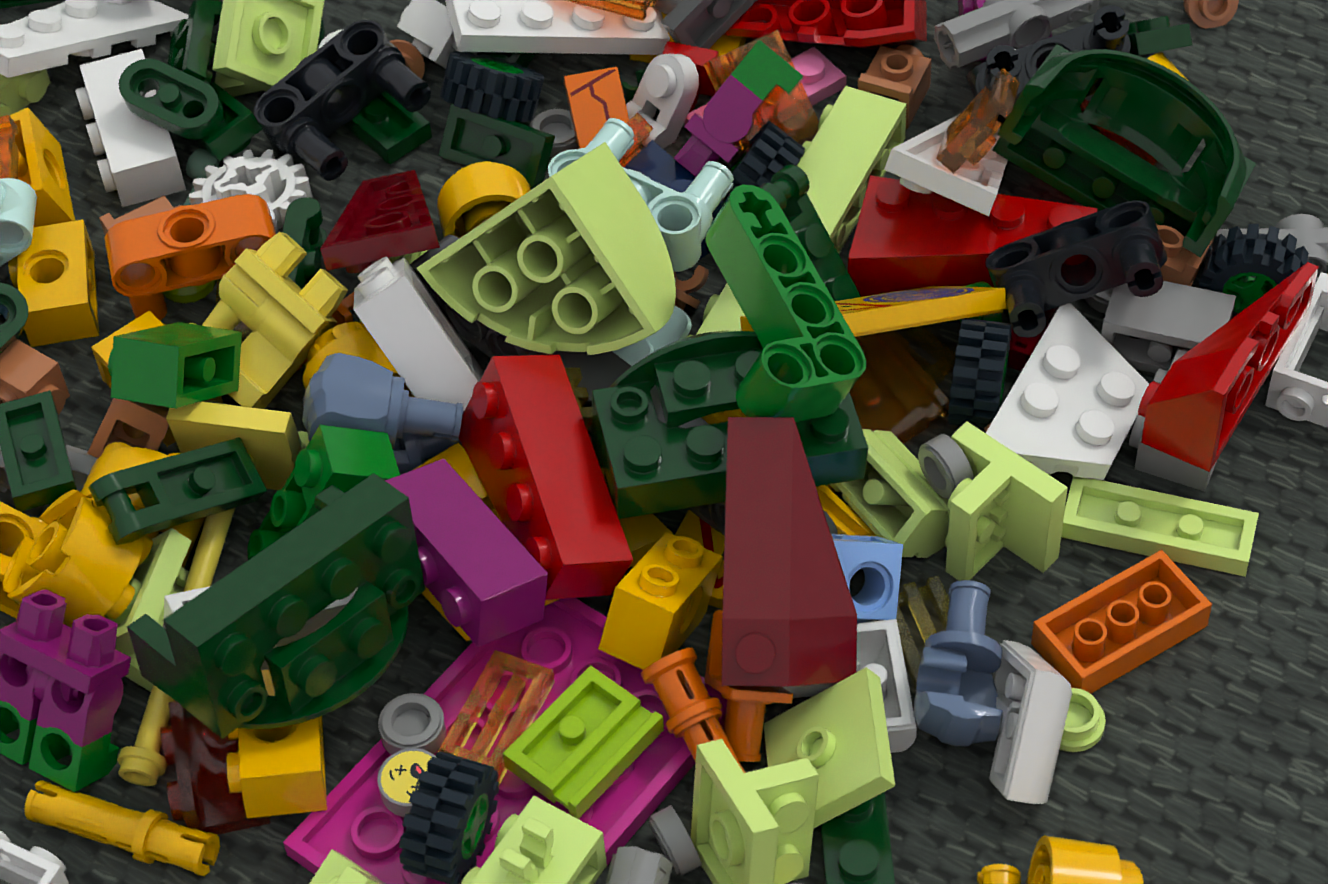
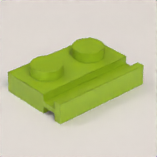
(583, 742)

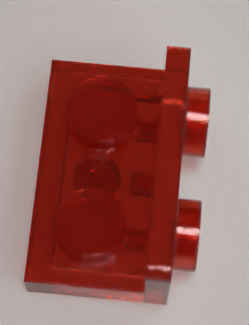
(202, 784)

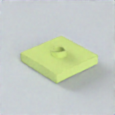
(843, 739)

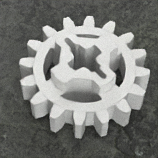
(271, 179)

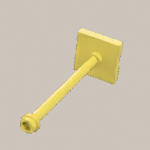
(273, 448)

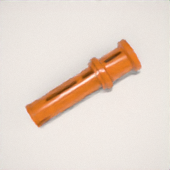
(686, 700)

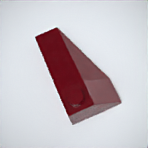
(783, 582)

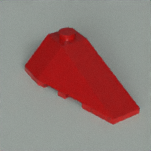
(836, 22)
(1218, 379)

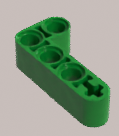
(806, 343)

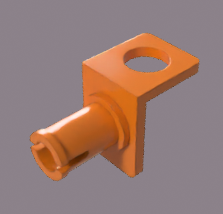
(744, 703)

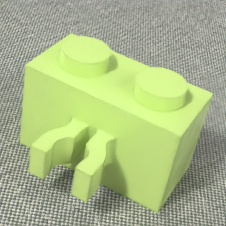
(543, 848)

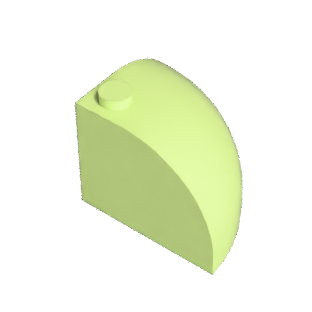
(564, 264)

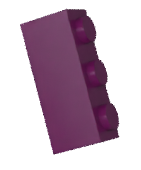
(471, 557)

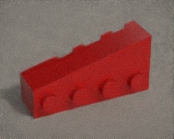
(933, 241)
(544, 474)

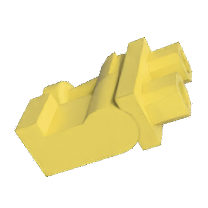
(278, 314)

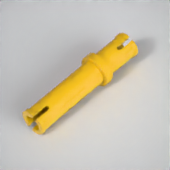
(144, 834)

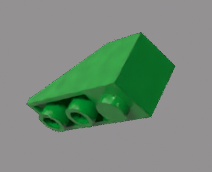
(331, 458)

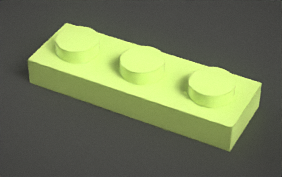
(1155, 521)

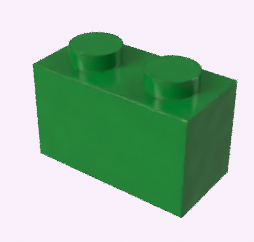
(175, 364)

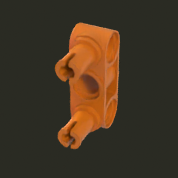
(183, 247)

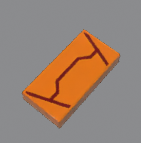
(593, 100)

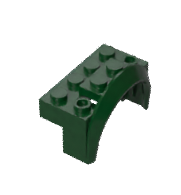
(1145, 106)
(673, 467)
(219, 640)

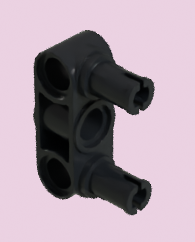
(1105, 32)
(331, 90)
(1120, 250)

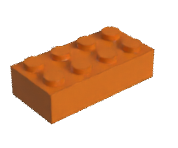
(1121, 623)

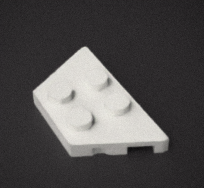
(1070, 401)

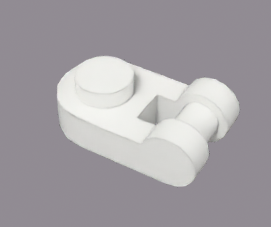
(671, 87)

